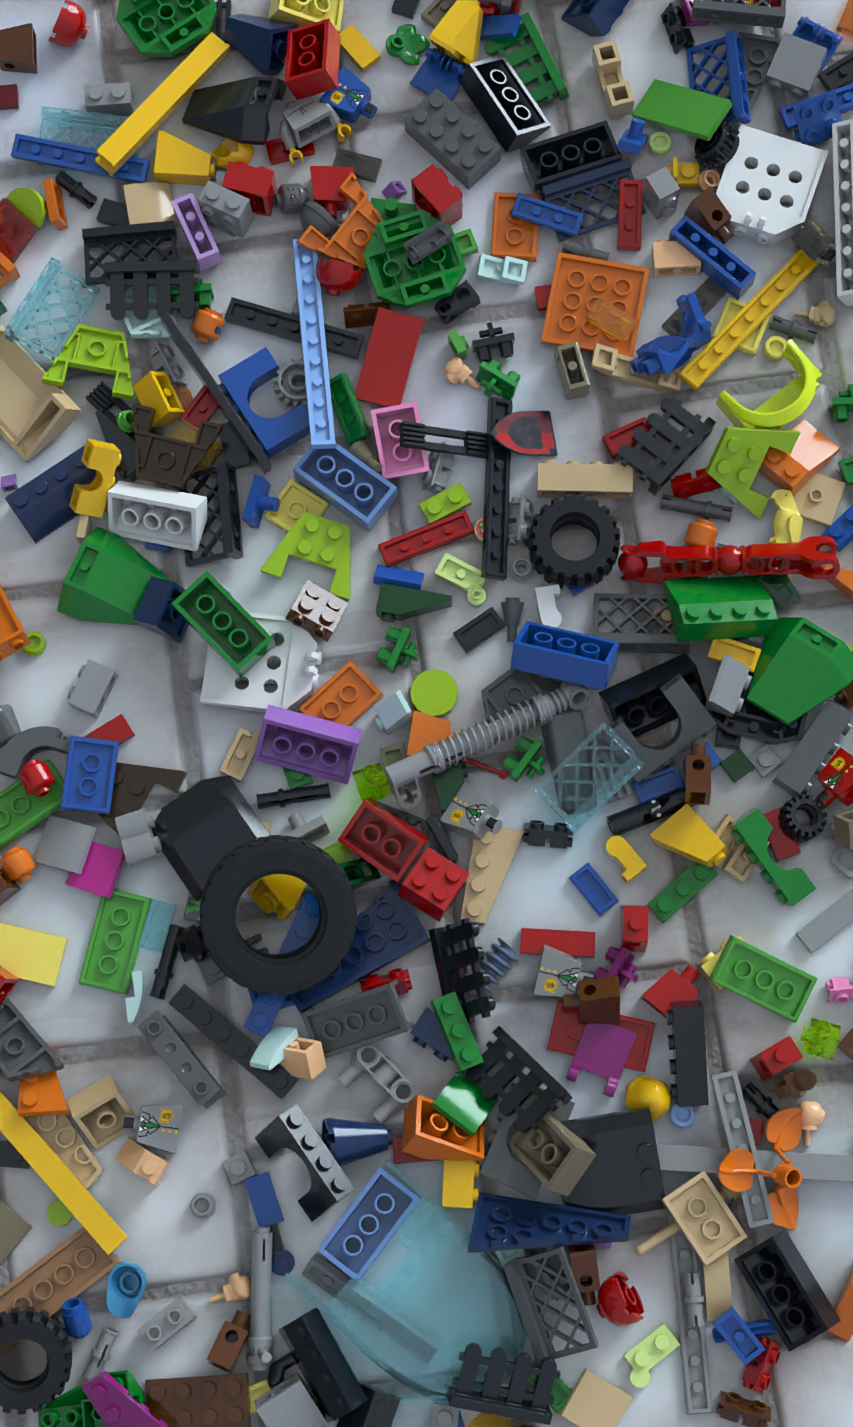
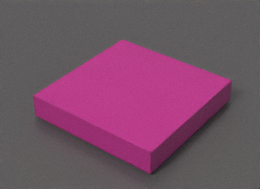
(99, 871)

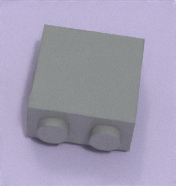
(796, 65)
(225, 209)
(290, 1405)

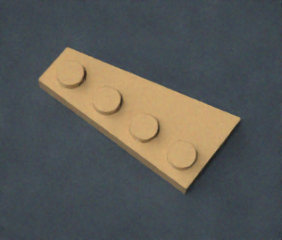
(69, 1146)

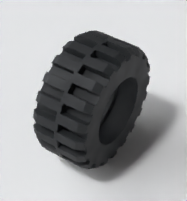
(577, 512)
(54, 1340)

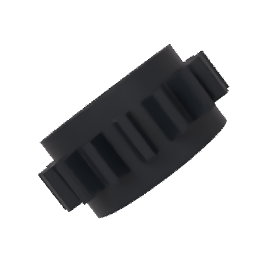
(720, 147)

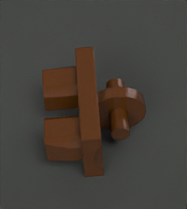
(796, 1083)

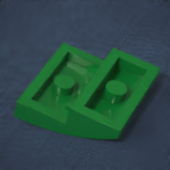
(464, 1103)

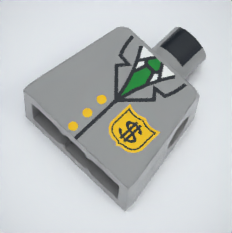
(471, 814)
(558, 973)
(156, 1126)

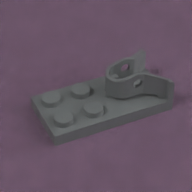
(357, 1020)

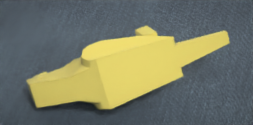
(787, 520)

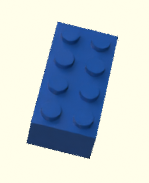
(564, 655)

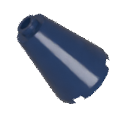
(354, 1139)

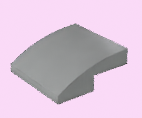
(64, 844)

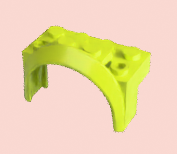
(782, 406)

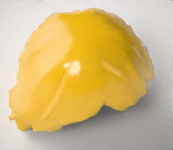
(232, 152)
(649, 1093)

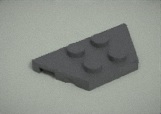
(513, 689)
(22, 1048)

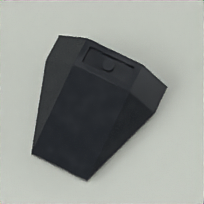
(235, 108)

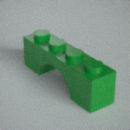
(753, 832)

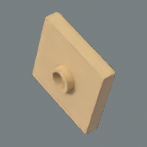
(819, 499)

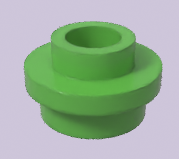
(125, 421)

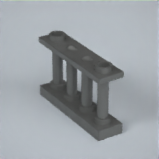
(181, 1059)

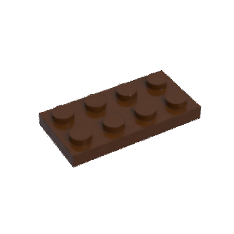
(200, 1400)

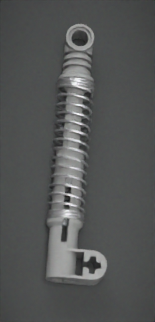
(437, 757)

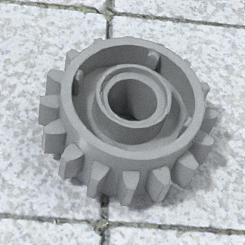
(286, 378)

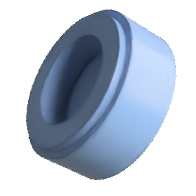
(682, 1116)

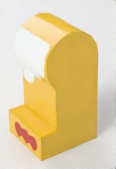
(619, 850)

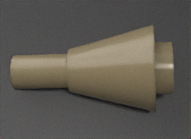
(363, 452)

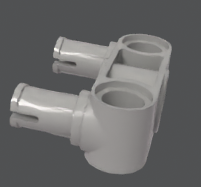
(385, 1075)

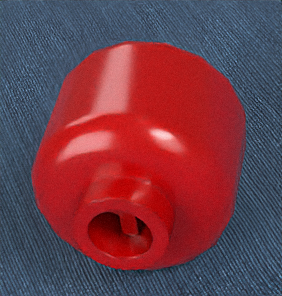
(36, 778)

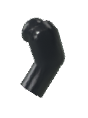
(277, 1369)

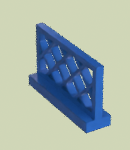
(736, 73)

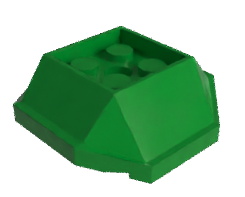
(161, 36)
(390, 269)

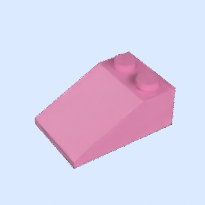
(397, 460)

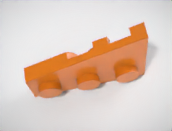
(41, 1096)

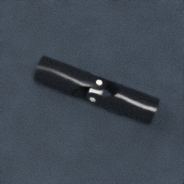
(636, 816)

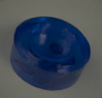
(282, 1262)

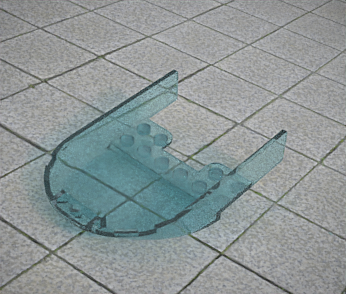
(429, 1305)

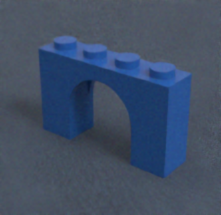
(240, 383)

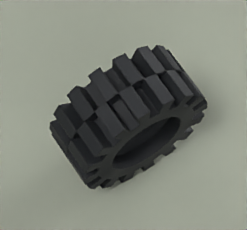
(793, 826)

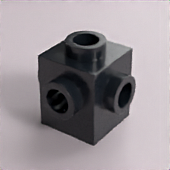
(192, 944)

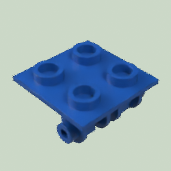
(819, 35)
(439, 72)
(816, 118)

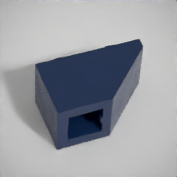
(428, 1032)

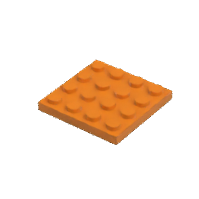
(574, 291)

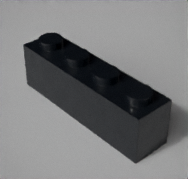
(688, 1053)

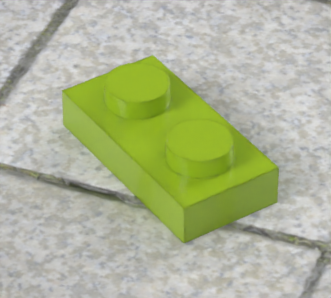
(445, 503)

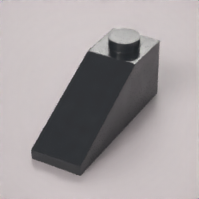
(123, 442)

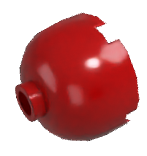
(70, 25)
(337, 276)
(619, 1302)

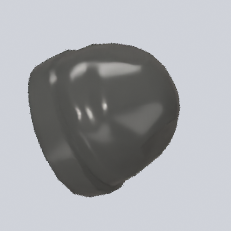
(319, 218)

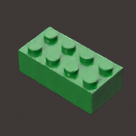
(223, 624)

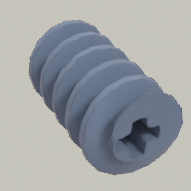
(497, 961)

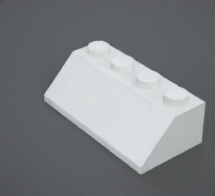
(157, 515)

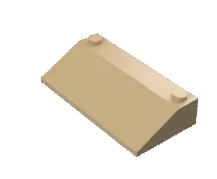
(29, 410)

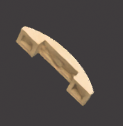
(618, 366)
(717, 1287)

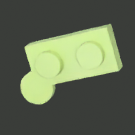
(464, 577)
(649, 1353)

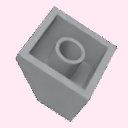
(728, 686)

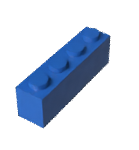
(715, 259)

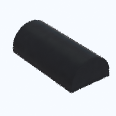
(569, 155)

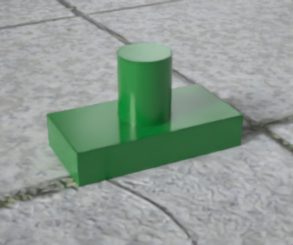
(391, 208)

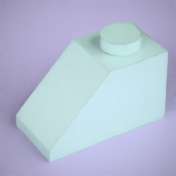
(393, 713)

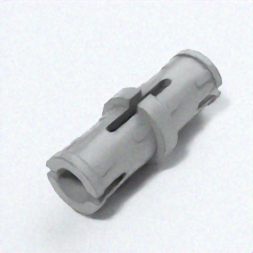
(693, 1299)
(100, 1353)

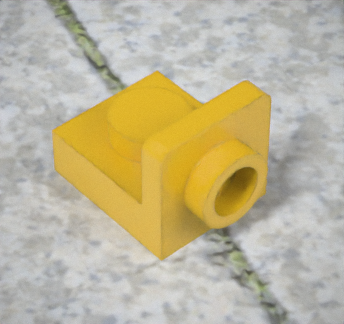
(684, 173)

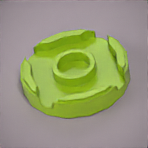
(30, 203)
(434, 693)

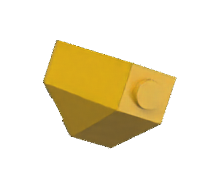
(460, 31)
(277, 893)

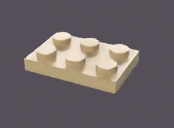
(704, 1218)

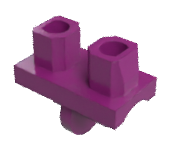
(621, 966)

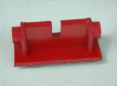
(686, 486)
(375, 980)
(760, 1374)

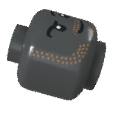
(291, 198)

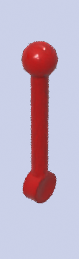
(503, 774)

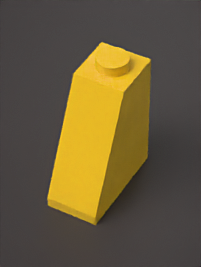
(181, 162)
(691, 838)

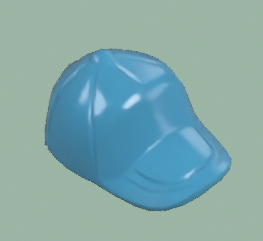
(125, 1289)

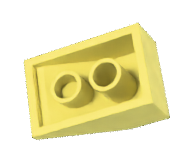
(307, 11)

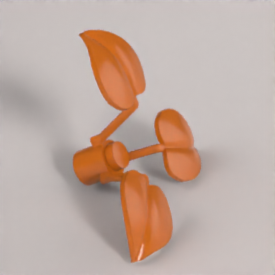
(736, 1168)

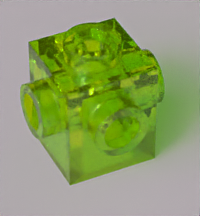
(371, 782)
(821, 1038)

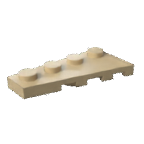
(487, 871)

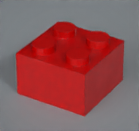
(253, 183)
(437, 196)
(433, 884)

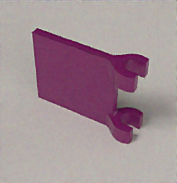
(603, 1053)

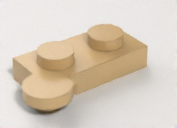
(240, 754)

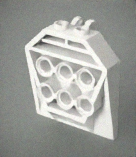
(767, 153)
(294, 677)

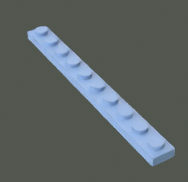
(313, 348)

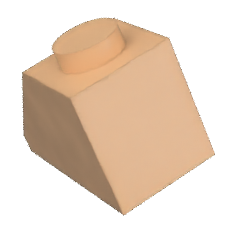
(673, 259)
(304, 1058)
(143, 1161)

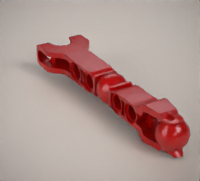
(797, 557)

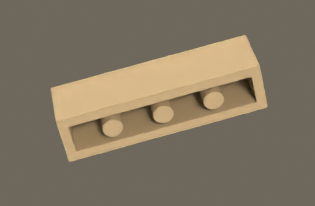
(592, 479)

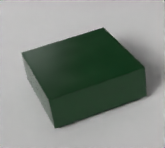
(737, 765)

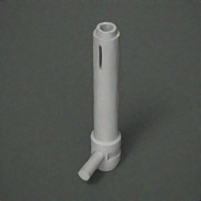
(260, 1308)

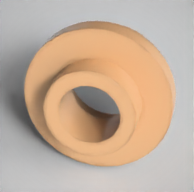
(710, 175)

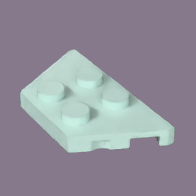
(152, 325)

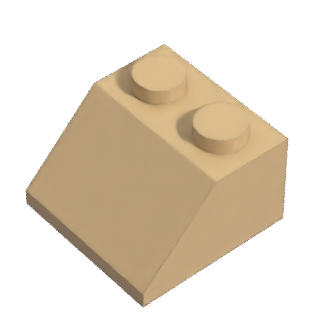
(100, 1111)

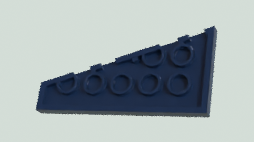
(382, 935)
(525, 1224)

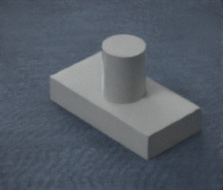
(308, 831)

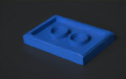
(89, 775)

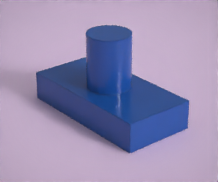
(633, 138)
(259, 501)

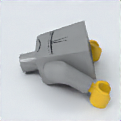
(307, 122)

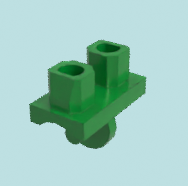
(203, 294)
(496, 381)
(842, 405)
(392, 658)
(530, 750)

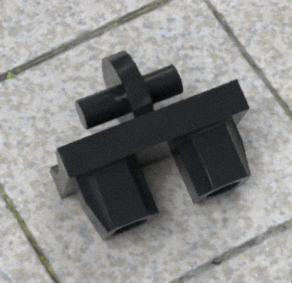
(483, 346)

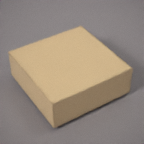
(83, 528)

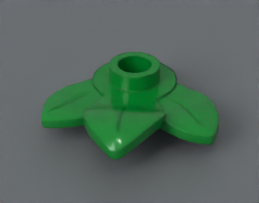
(409, 44)

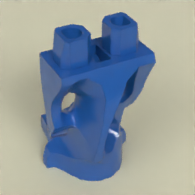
(671, 351)

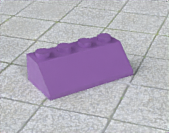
(307, 744)

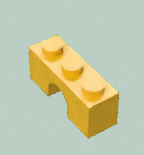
(93, 497)

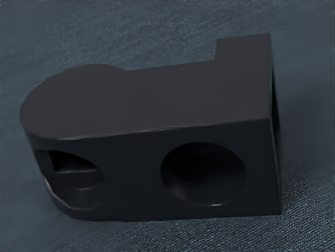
(459, 302)

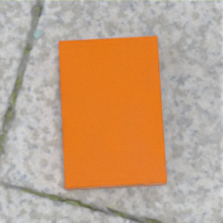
(511, 235)
(343, 697)

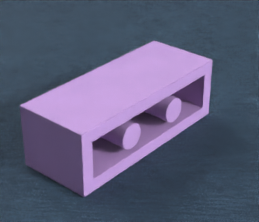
(196, 231)

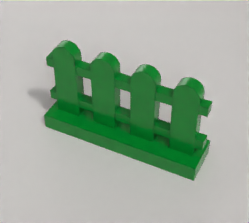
(527, 53)

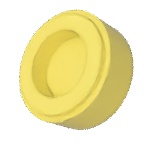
(774, 347)

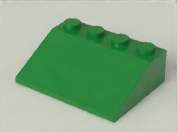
(720, 608)

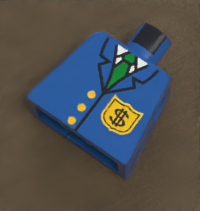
(350, 97)

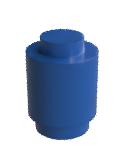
(76, 1318)

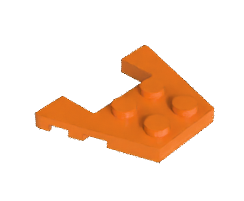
(353, 234)

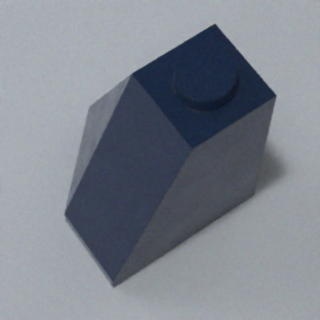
(259, 40)

